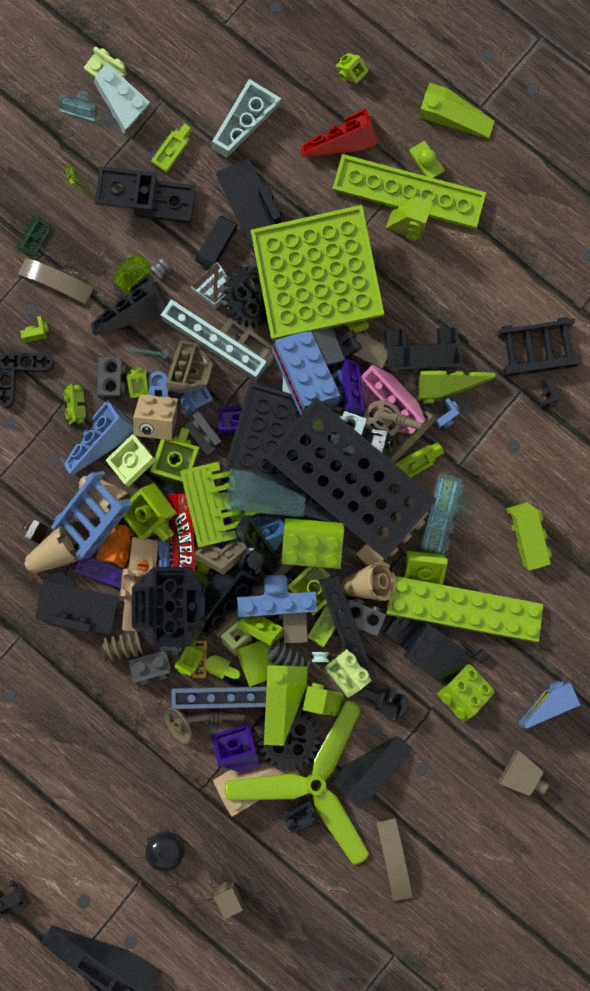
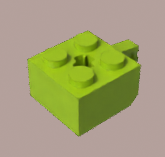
(169, 450)
(150, 513)

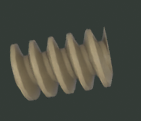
(121, 647)

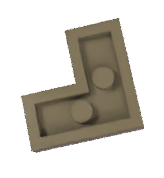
(220, 559)

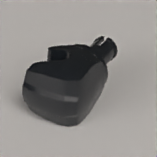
(388, 702)

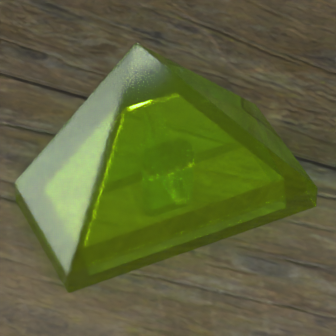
(130, 271)

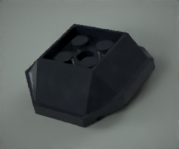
(154, 602)

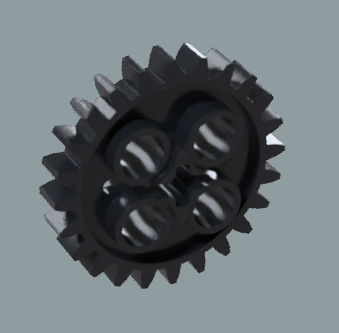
(239, 306)
(286, 757)

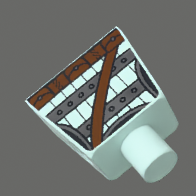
(209, 286)

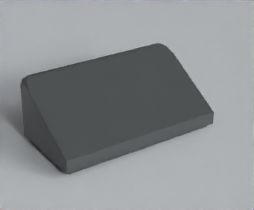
(328, 346)

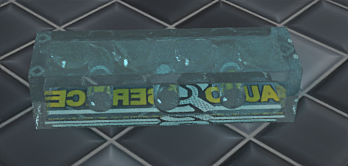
(441, 514)

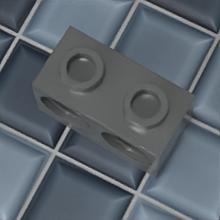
(105, 378)
(361, 621)

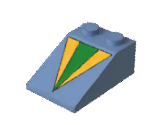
(552, 702)

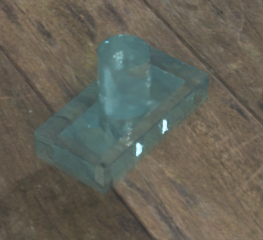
(78, 106)

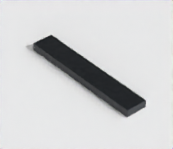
(345, 622)

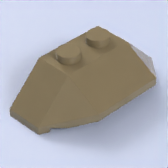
(189, 369)

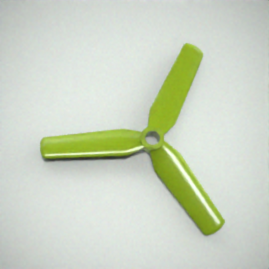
(294, 786)

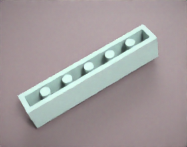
(214, 340)

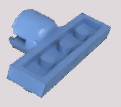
(276, 600)

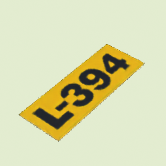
(201, 671)

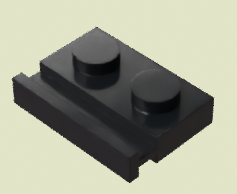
(403, 630)

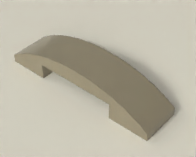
(56, 280)
(394, 859)

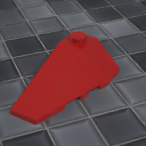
(353, 135)

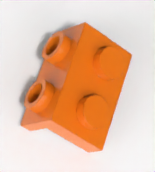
(116, 546)

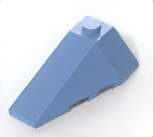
(106, 433)

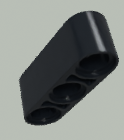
(216, 242)

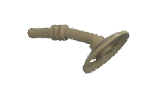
(385, 419)
(181, 722)

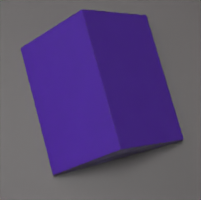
(228, 420)

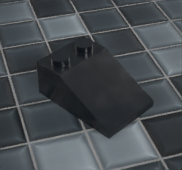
(436, 654)

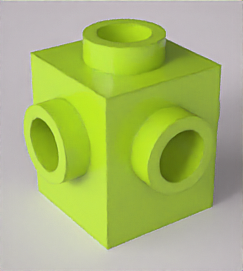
(351, 68)

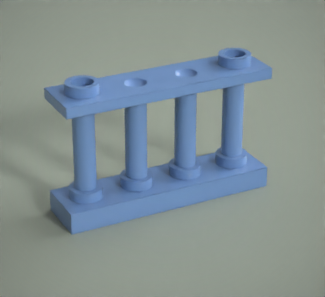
(107, 521)

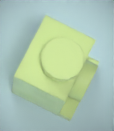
(229, 637)

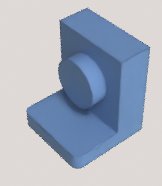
(195, 400)

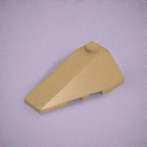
(237, 806)

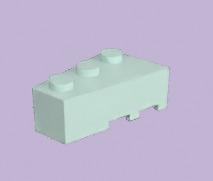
(120, 97)

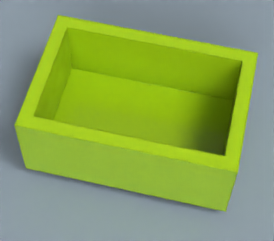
(312, 543)

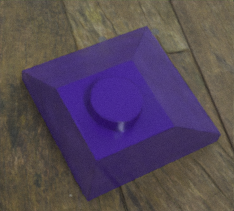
(236, 749)

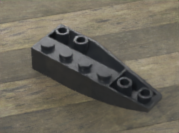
(101, 962)

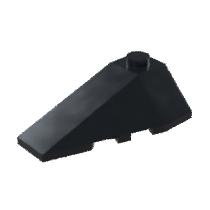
(139, 305)
(366, 774)

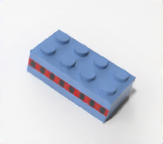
(305, 370)

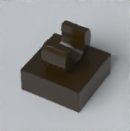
(35, 531)

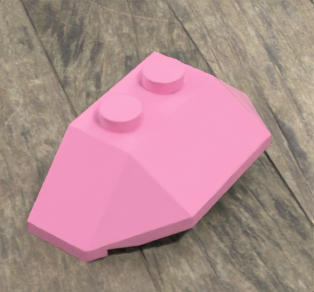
(382, 385)

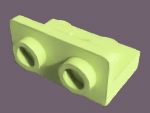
(100, 59)

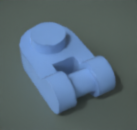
(157, 382)

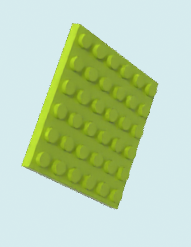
(317, 272)

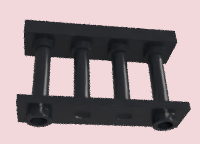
(532, 365)

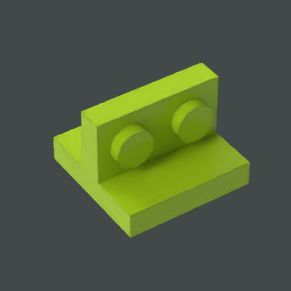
(425, 567)

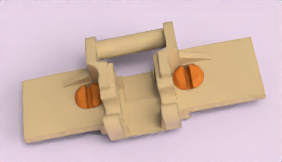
(142, 559)

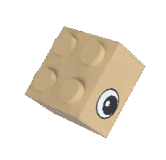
(155, 417)

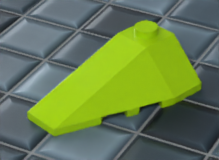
(450, 110)
(439, 385)
(283, 698)

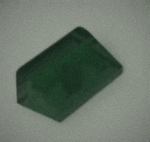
(33, 236)

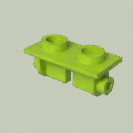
(73, 397)

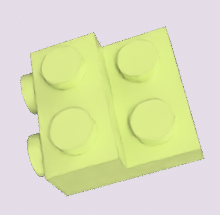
(130, 460)
(348, 673)

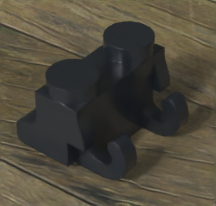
(301, 817)
(12, 898)

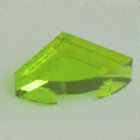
(70, 174)

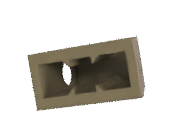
(523, 775)

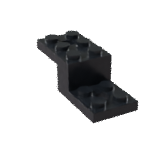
(145, 194)

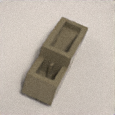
(248, 339)

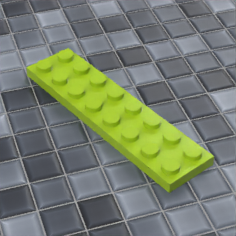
(395, 186)
(466, 609)

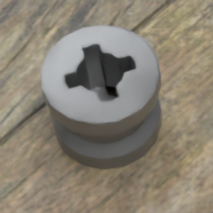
(160, 269)

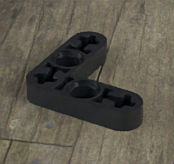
(11, 369)

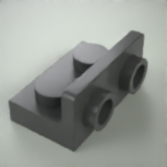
(203, 434)
(150, 667)

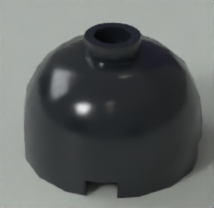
(164, 851)

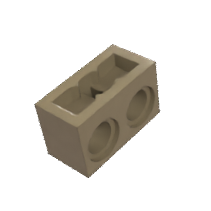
(228, 899)

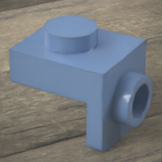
(447, 419)

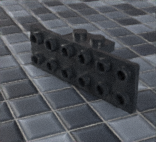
(249, 197)

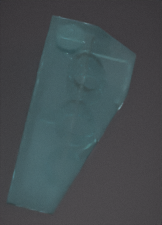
(259, 495)

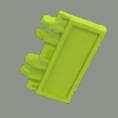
(206, 504)

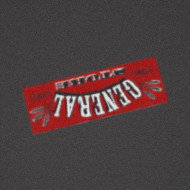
(181, 543)

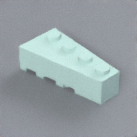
(247, 114)

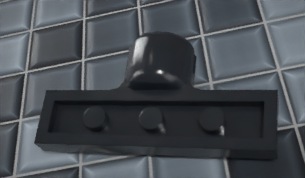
(258, 551)

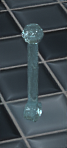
(164, 354)

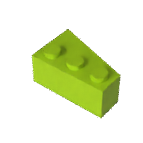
(410, 218)
(530, 536)
(322, 700)

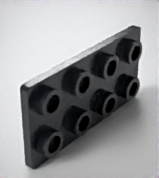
(77, 608)

